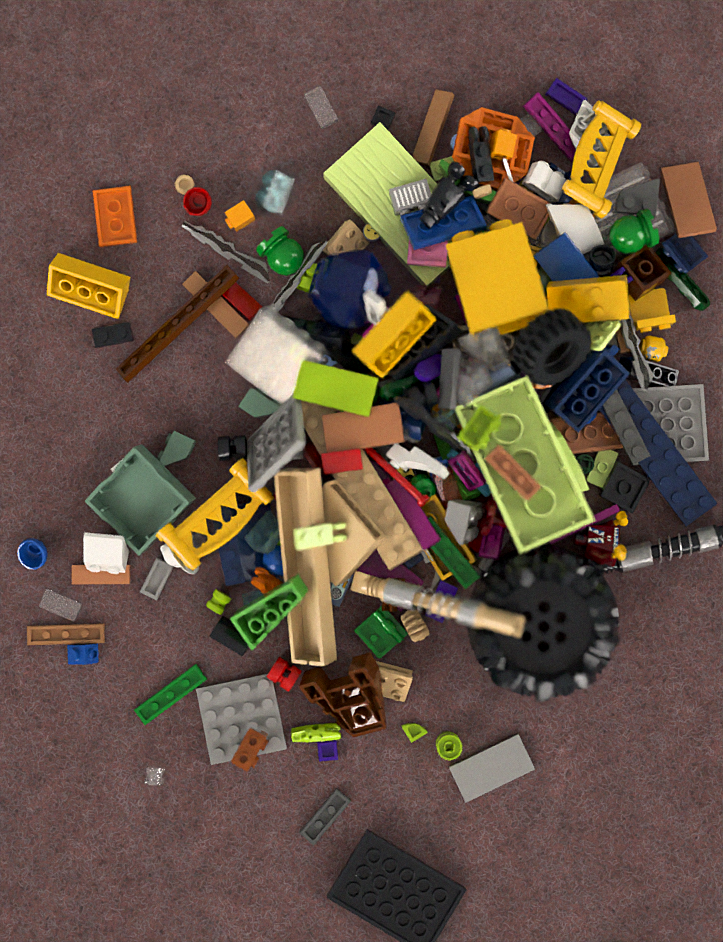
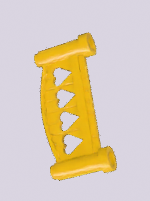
(620, 127)
(180, 538)

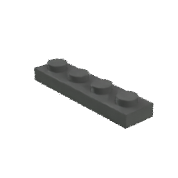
(625, 428)

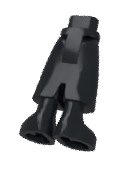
(447, 195)

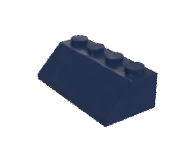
(587, 389)

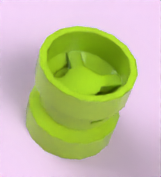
(218, 601)

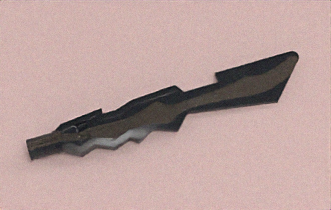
(439, 429)

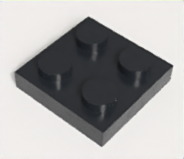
(624, 487)

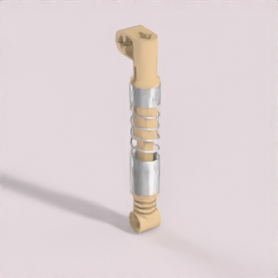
(464, 611)

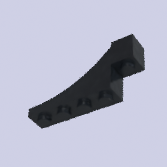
(336, 342)

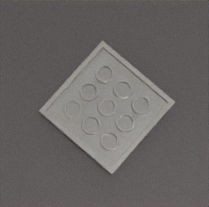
(681, 416)
(274, 443)
(235, 707)

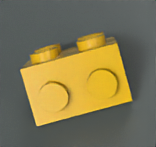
(651, 311)

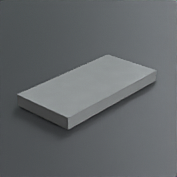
(491, 768)

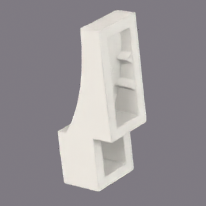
(375, 307)
(415, 460)

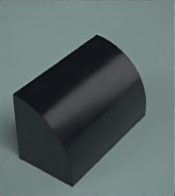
(229, 636)

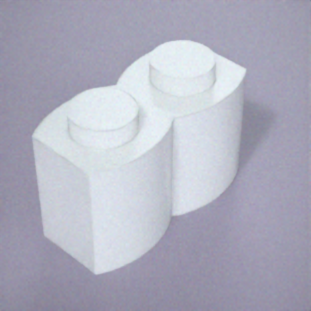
(544, 181)

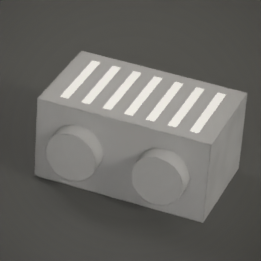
(409, 197)

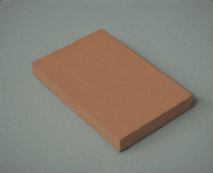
(519, 206)

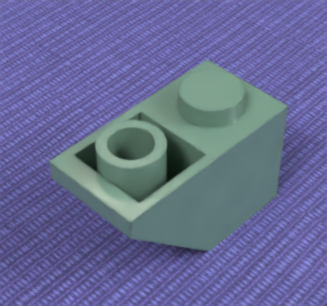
(257, 404)
(177, 449)

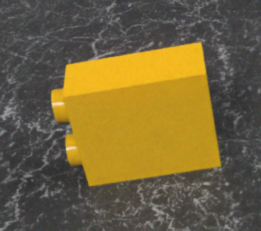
(496, 278)

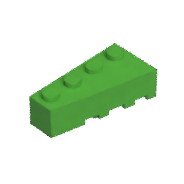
(265, 612)

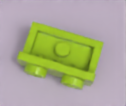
(479, 427)

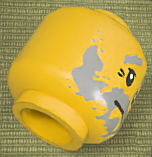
(653, 348)

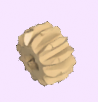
(414, 625)

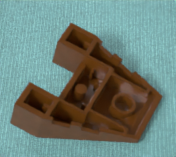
(352, 699)

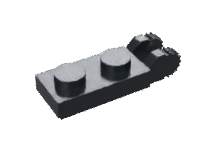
(480, 154)

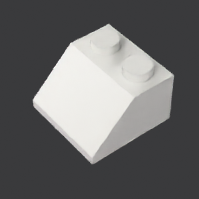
(105, 553)

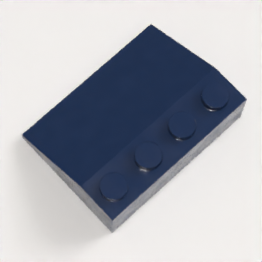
(237, 555)

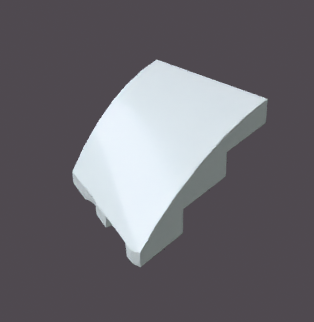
(581, 122)
(577, 223)

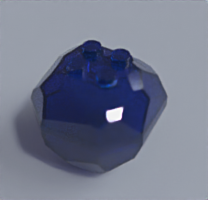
(341, 285)

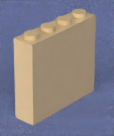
(361, 533)

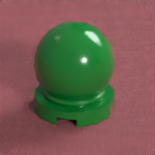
(631, 232)
(282, 253)

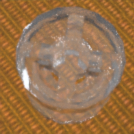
(154, 775)

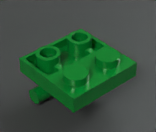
(381, 632)

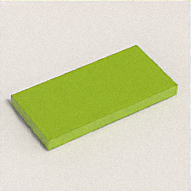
(335, 388)

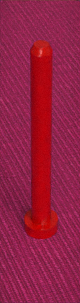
(422, 499)

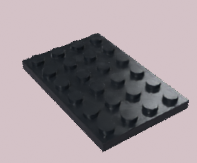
(395, 891)

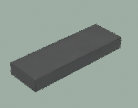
(449, 378)
(325, 816)

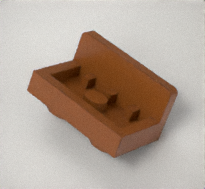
(247, 751)

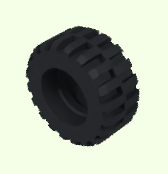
(552, 346)

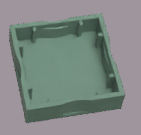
(140, 499)

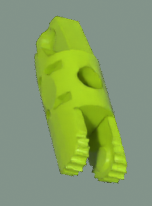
(316, 733)

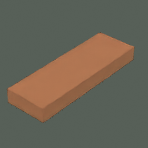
(513, 473)
(82, 575)

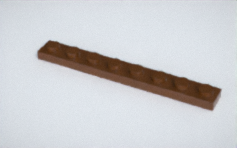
(177, 323)

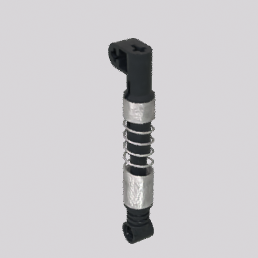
(642, 554)

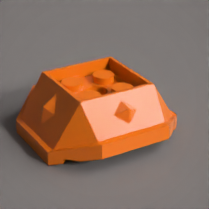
(494, 121)

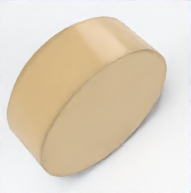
(184, 183)
(482, 191)

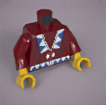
(602, 541)

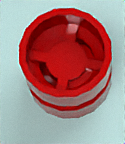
(277, 671)

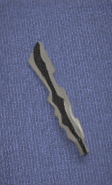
(227, 250)
(294, 280)
(632, 341)

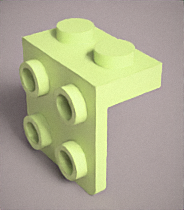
(601, 333)

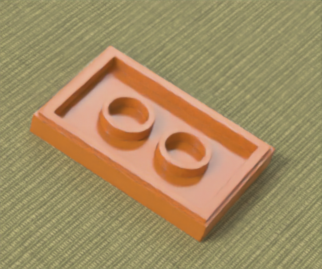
(115, 216)

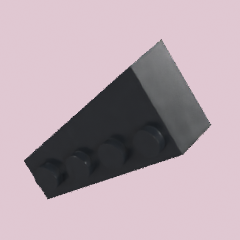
(429, 344)

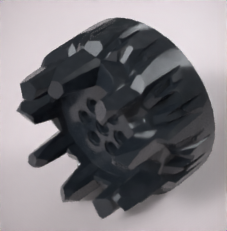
(568, 585)

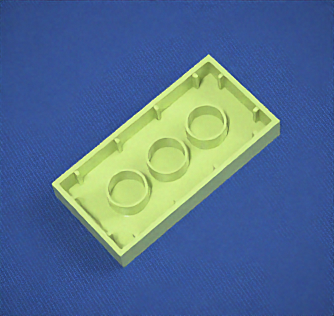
(364, 182)
(533, 445)

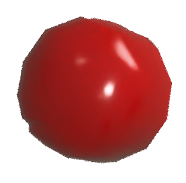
(199, 196)

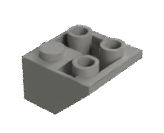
(463, 518)

